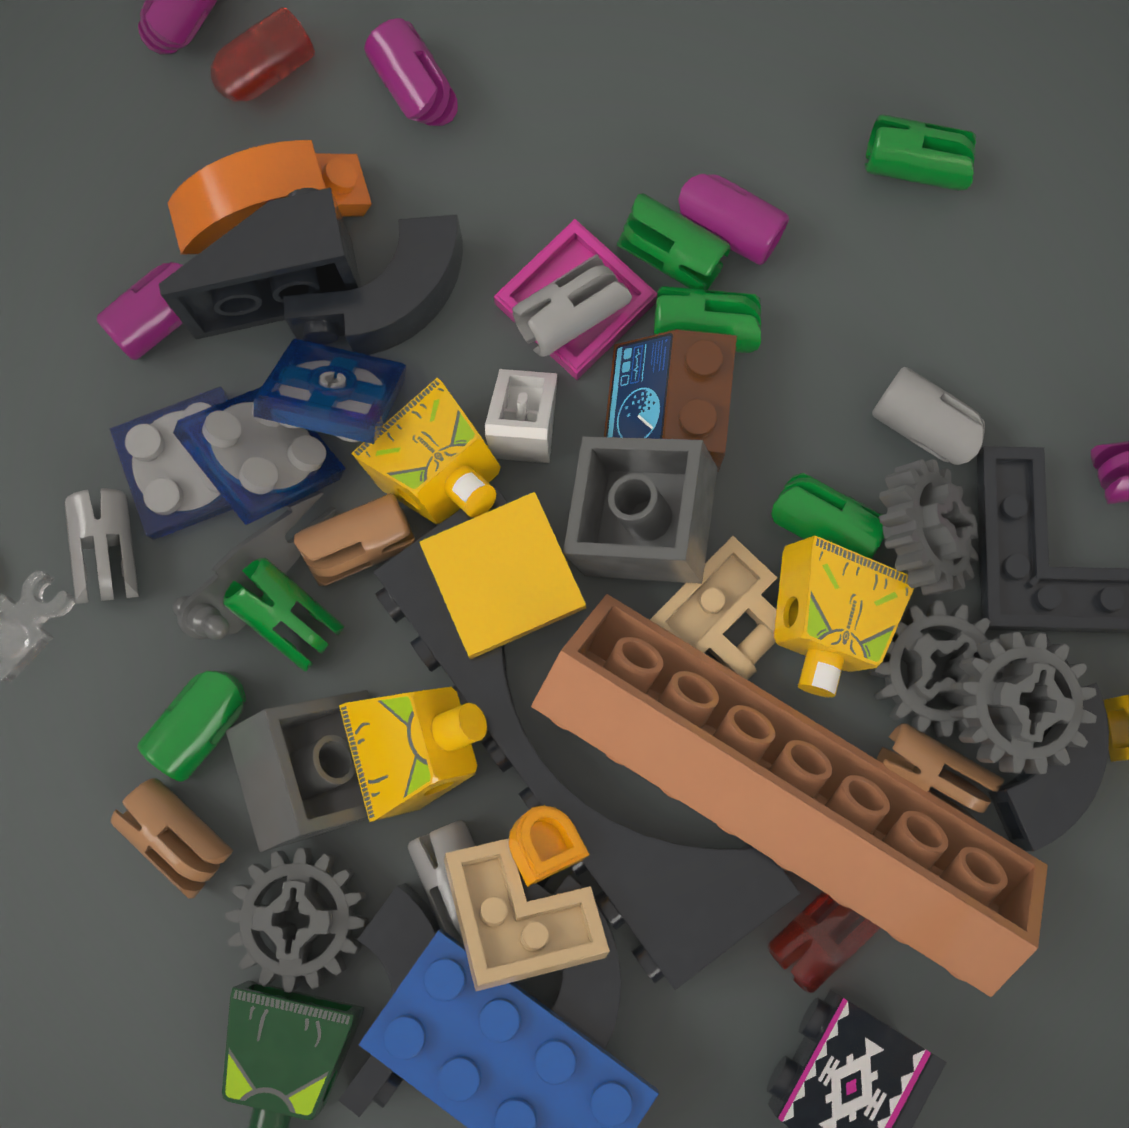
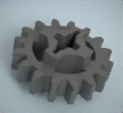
(929, 527)
(919, 654)
(1051, 698)
(300, 892)

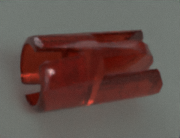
(261, 56)
(816, 942)

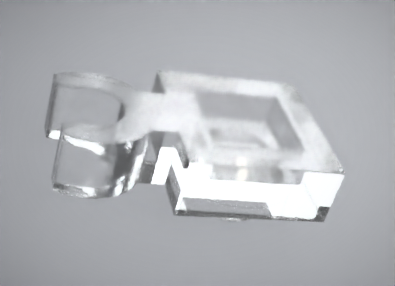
(22, 623)

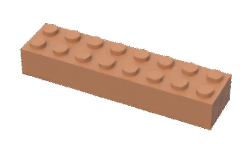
(799, 794)

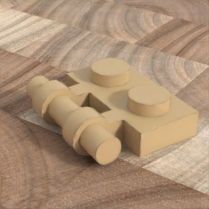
(707, 610)

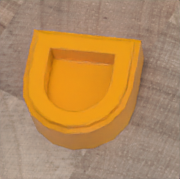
(545, 843)

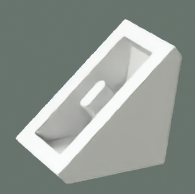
(522, 416)

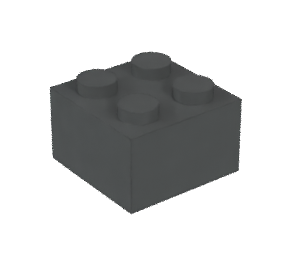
(641, 509)

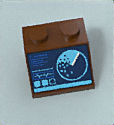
(673, 388)

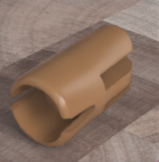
(355, 539)
(922, 762)
(171, 836)

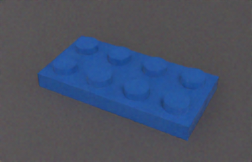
(499, 1052)

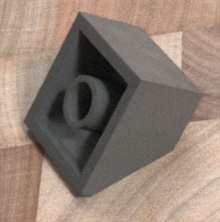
(298, 771)

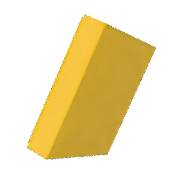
(502, 575)

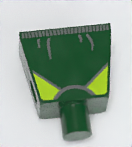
(284, 1051)

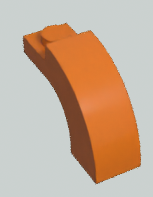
(243, 182)

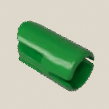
(921, 152)
(673, 243)
(710, 313)
(816, 509)
(274, 606)
(193, 724)

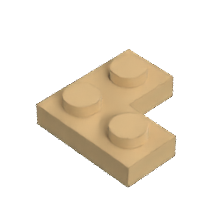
(514, 937)

